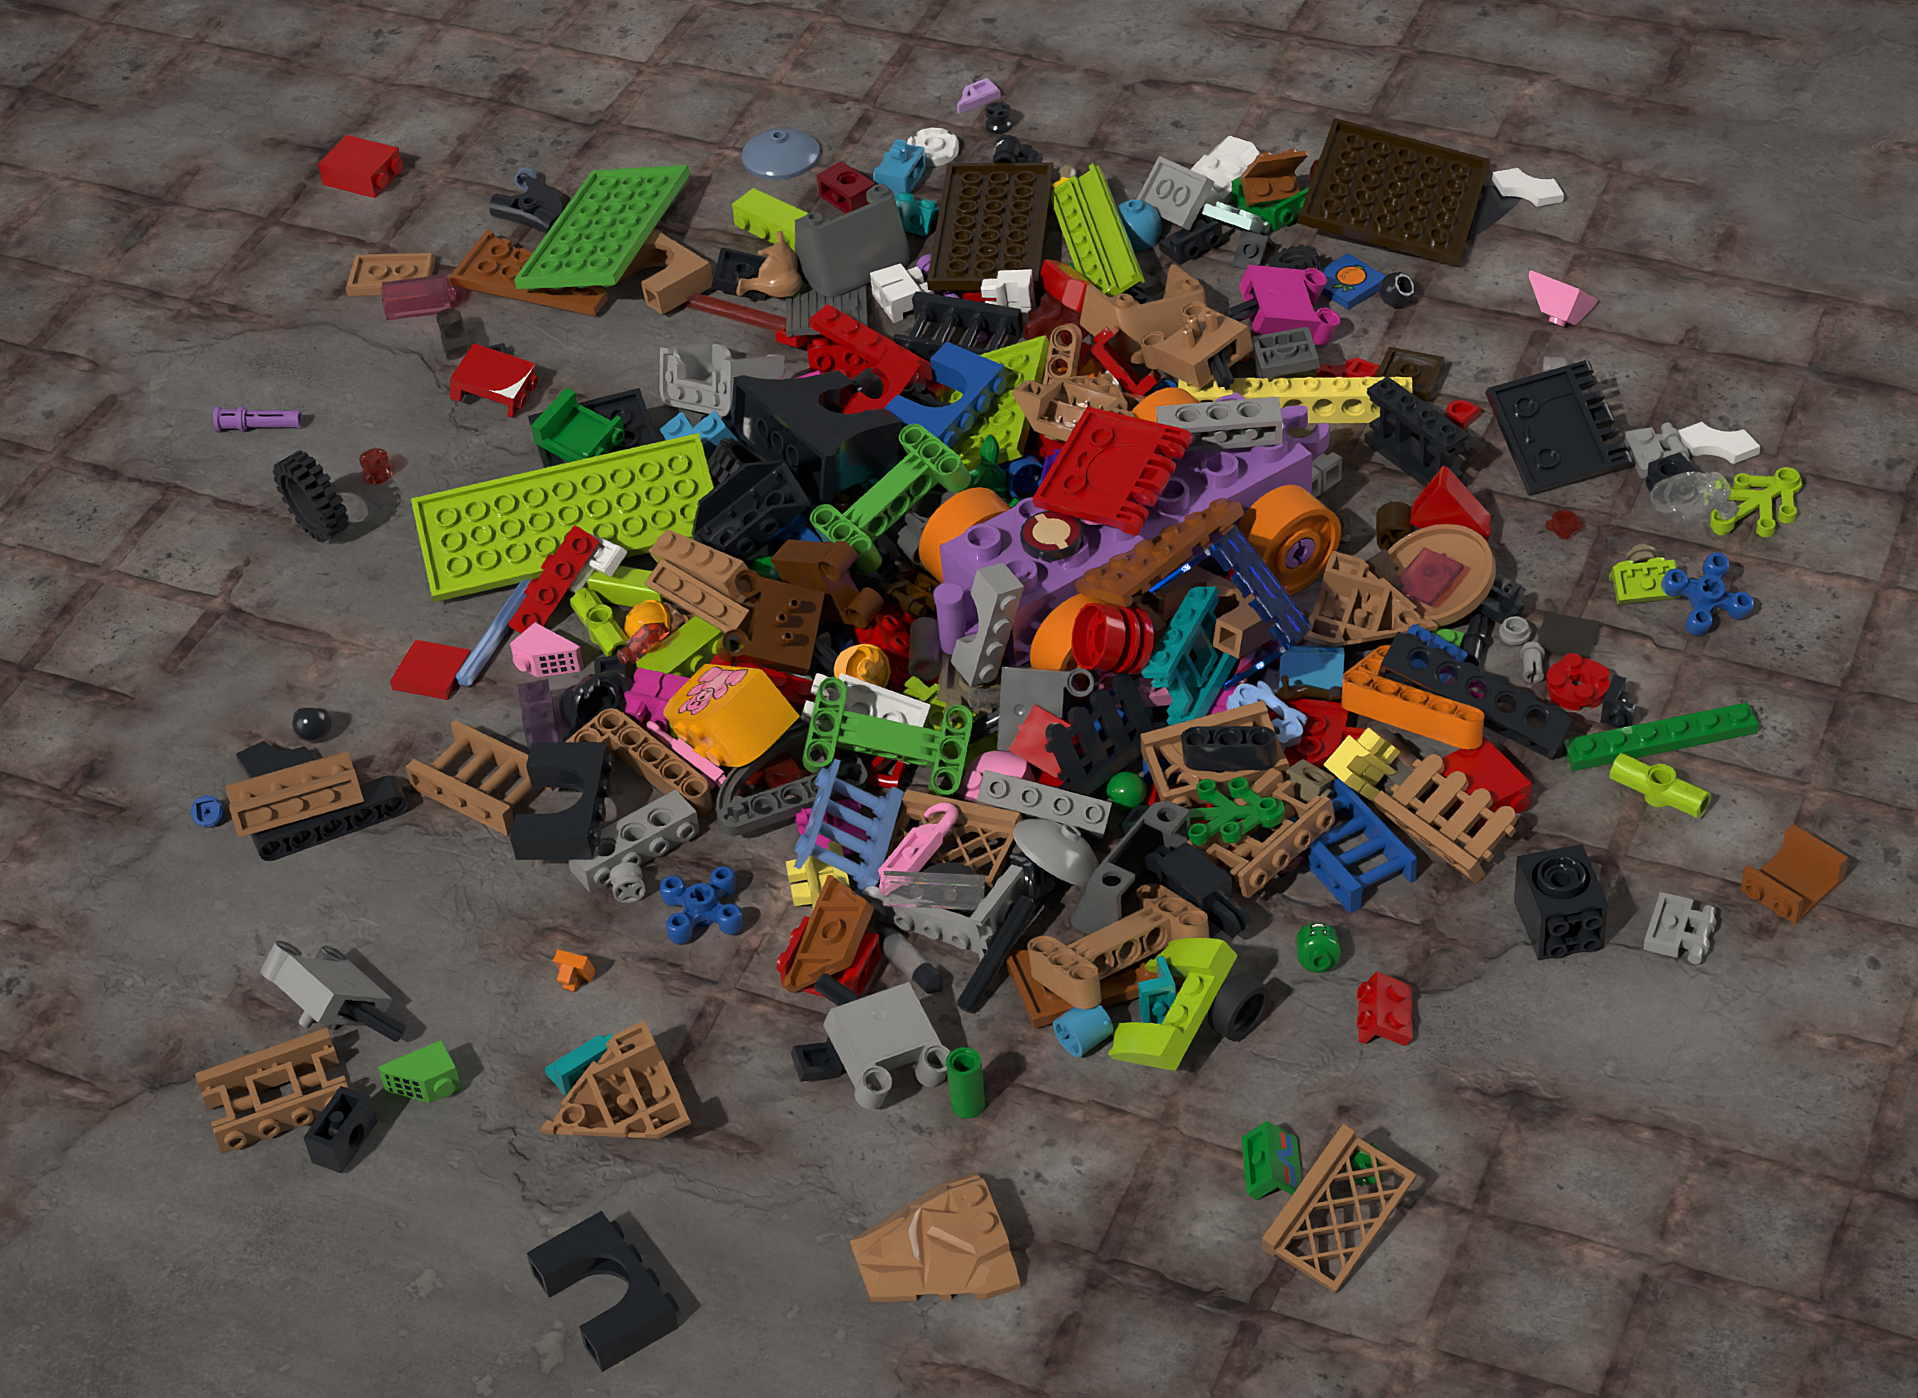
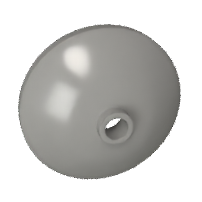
(1057, 849)

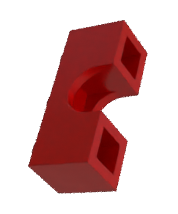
(895, 372)

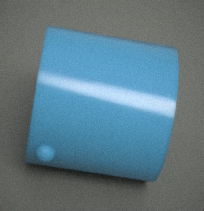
(1082, 1029)

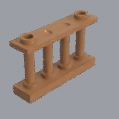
(293, 794)
(474, 801)

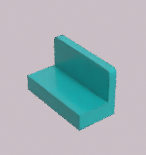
(1156, 995)
(570, 1068)

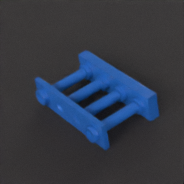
(1331, 868)

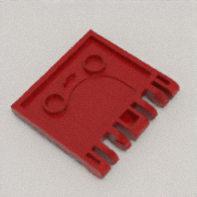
(1109, 465)

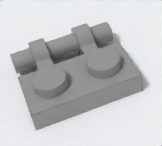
(1648, 447)
(1669, 923)

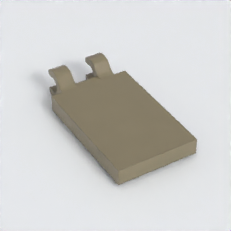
(955, 689)

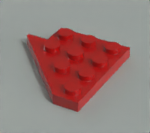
(1322, 733)

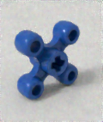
(1707, 594)
(701, 905)

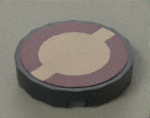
(1051, 535)

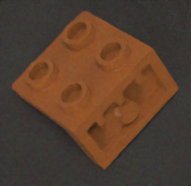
(1272, 177)

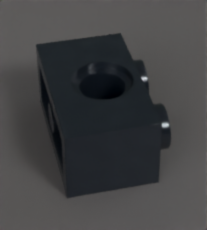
(340, 1129)

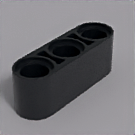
(1229, 748)

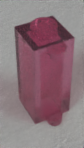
(417, 296)

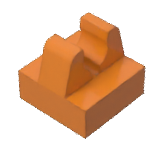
(573, 969)

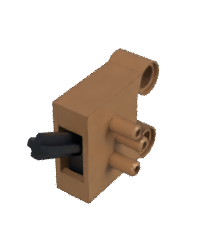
(1200, 349)

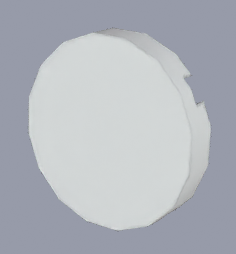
(937, 144)

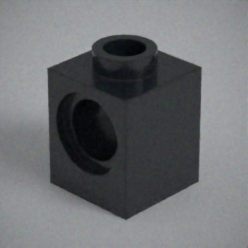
(1666, 468)

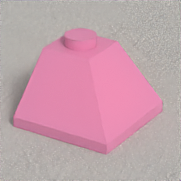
(1560, 300)

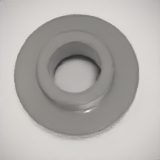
(1515, 631)

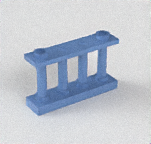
(879, 828)

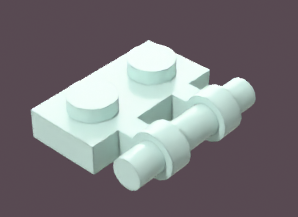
(1237, 217)

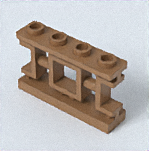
(1281, 846)
(264, 1071)

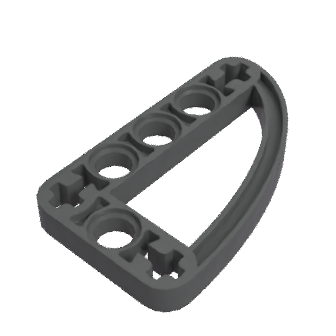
(775, 797)

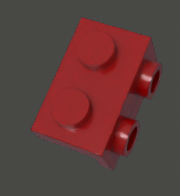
(829, 356)
(1384, 1009)

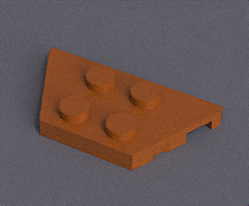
(829, 936)

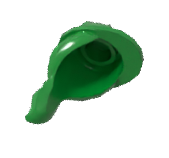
(988, 472)

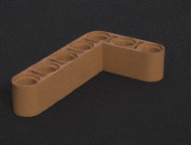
(1070, 354)
(647, 757)

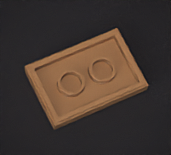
(373, 269)

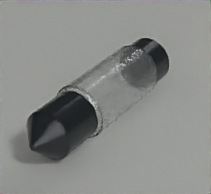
(909, 960)

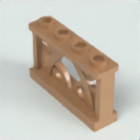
(1167, 743)

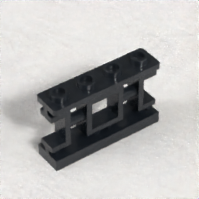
(1393, 439)

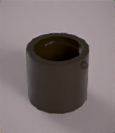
(1392, 523)

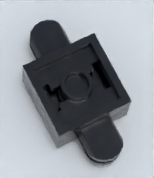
(1200, 883)

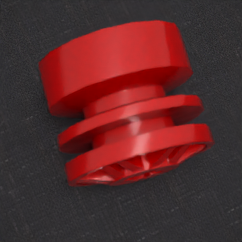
(1112, 638)

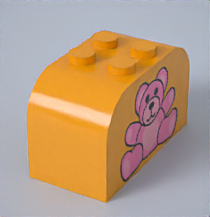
(729, 714)

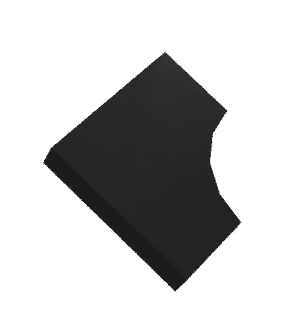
(264, 759)

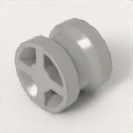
(627, 882)

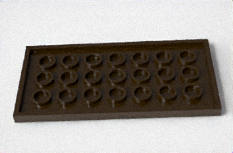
(990, 223)

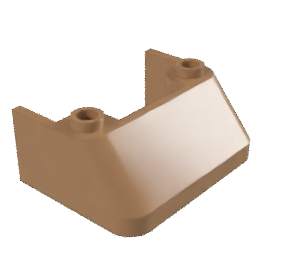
(1136, 318)

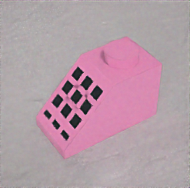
(545, 653)

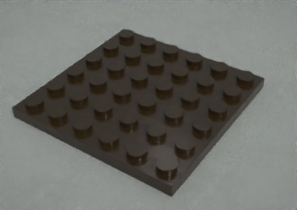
(1394, 192)

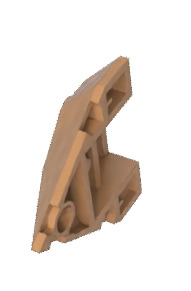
(1060, 403)
(1359, 606)
(623, 1093)

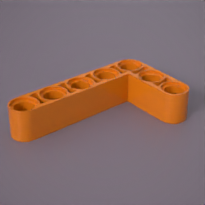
(1409, 707)

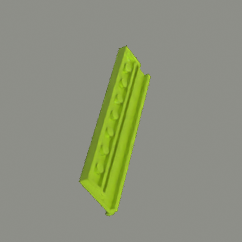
(1096, 233)

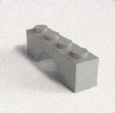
(997, 600)

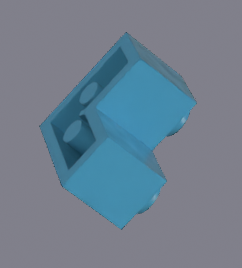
(711, 430)

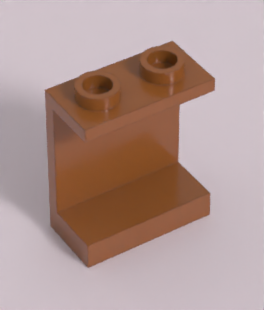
(1796, 875)

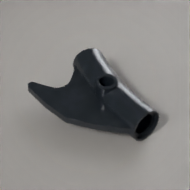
(535, 208)

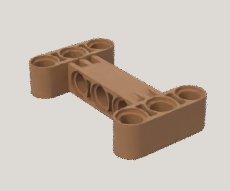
(1076, 968)

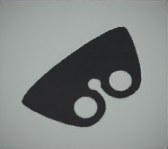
(1490, 209)

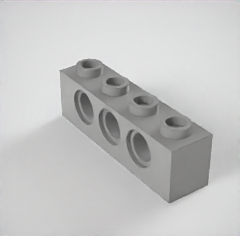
(1226, 422)
(1045, 803)
(638, 838)

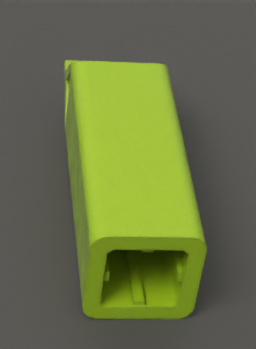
(624, 587)

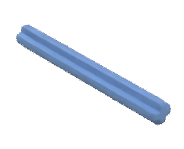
(491, 638)

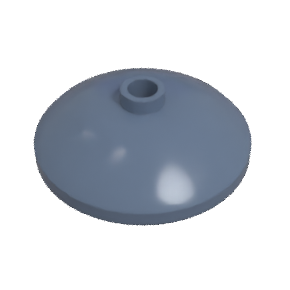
(780, 153)

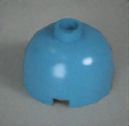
(1141, 224)

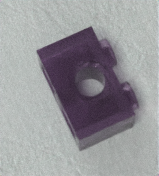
(538, 712)

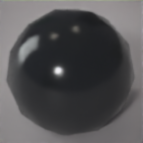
(1396, 289)
(311, 724)

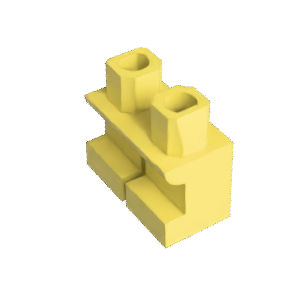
(1363, 762)
(815, 873)

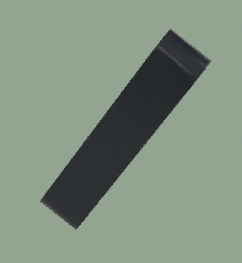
(382, 801)

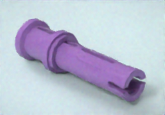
(244, 418)

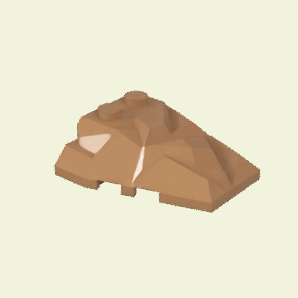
(939, 1247)

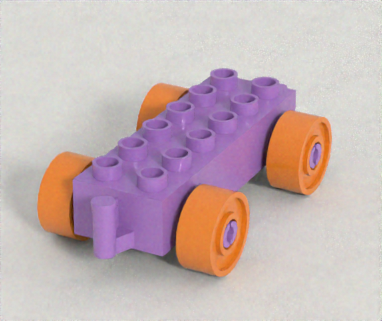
(1279, 521)

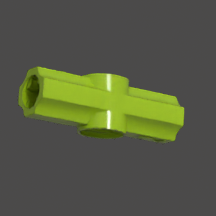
(599, 621)
(1660, 785)

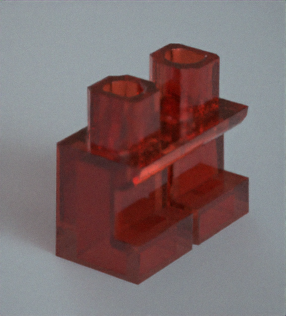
(1049, 316)

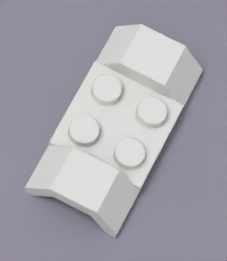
(1223, 165)

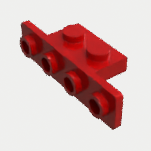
(555, 580)

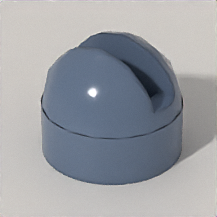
(520, 181)

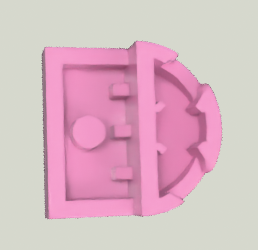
(996, 761)

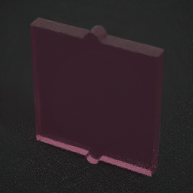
(1429, 576)

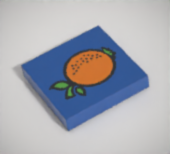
(1350, 281)

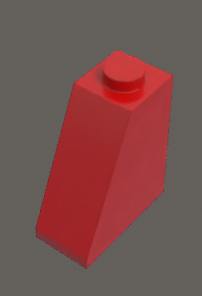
(1449, 502)

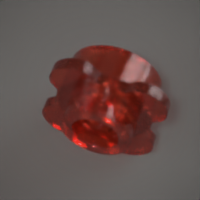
(1563, 524)

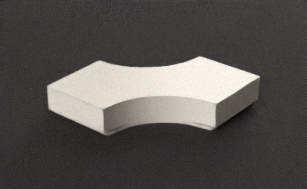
(1538, 191)
(1732, 446)

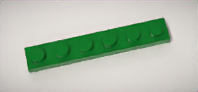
(1660, 736)

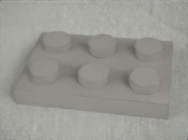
(1175, 192)

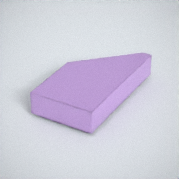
(977, 95)

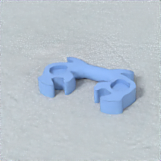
(1287, 731)

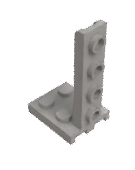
(961, 931)

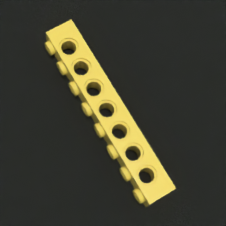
(1326, 398)

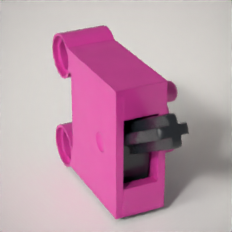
(1283, 301)

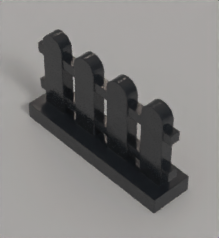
(1100, 757)

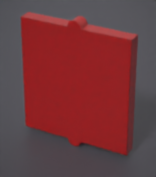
(1031, 740)

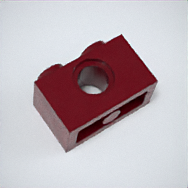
(844, 187)

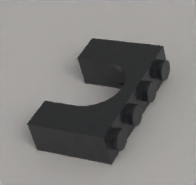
(576, 830)
(596, 1249)

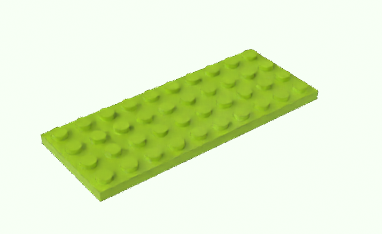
(509, 525)

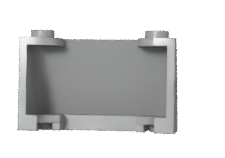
(703, 375)

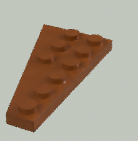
(496, 263)
(1157, 556)
(1046, 1006)

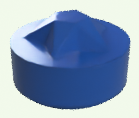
(207, 811)

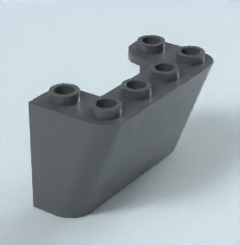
(1125, 865)

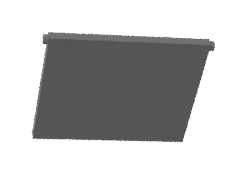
(808, 302)

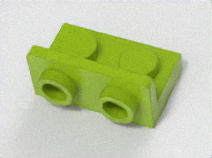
(1640, 581)

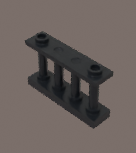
(961, 313)

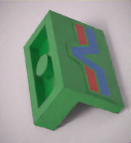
(1270, 1160)

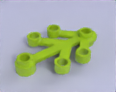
(1783, 482)

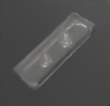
(933, 890)

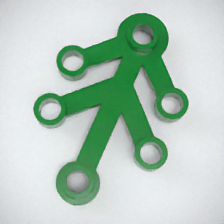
(1259, 811)

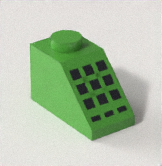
(421, 1074)

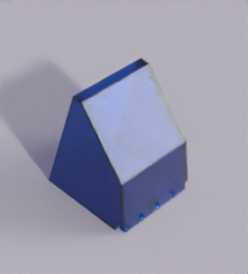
(1254, 577)

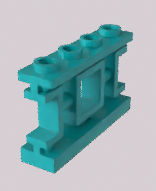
(1189, 684)

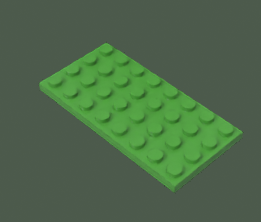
(602, 228)

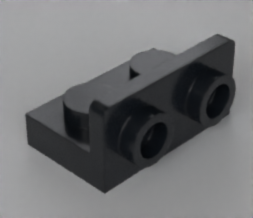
(1190, 243)

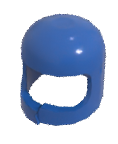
(1023, 474)

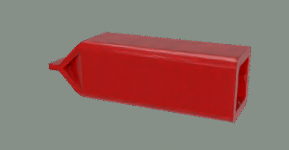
(1064, 283)

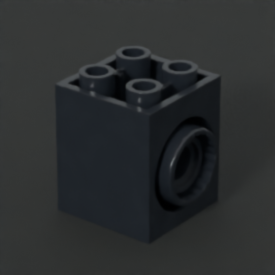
(1560, 902)

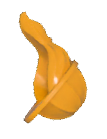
(864, 663)

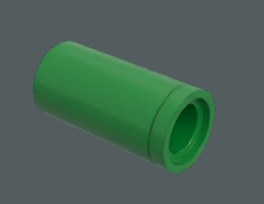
(965, 1082)

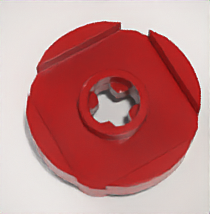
(1577, 669)

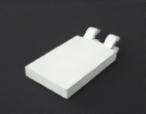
(871, 701)

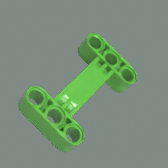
(880, 507)
(887, 738)

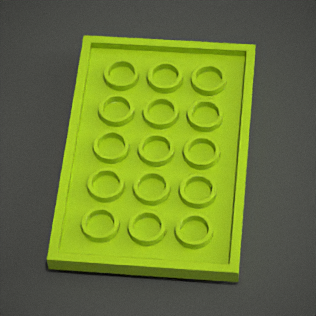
(1004, 416)

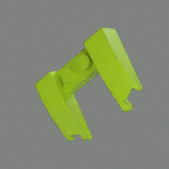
(1162, 1046)

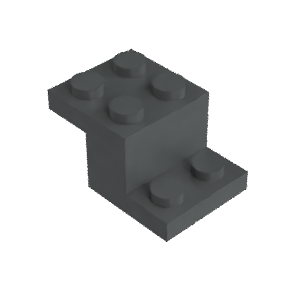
(1285, 354)

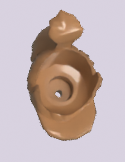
(777, 273)

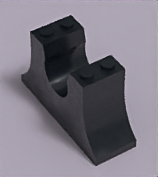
(805, 427)

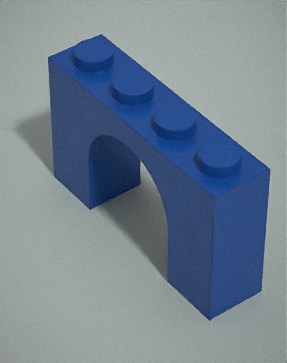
(967, 372)

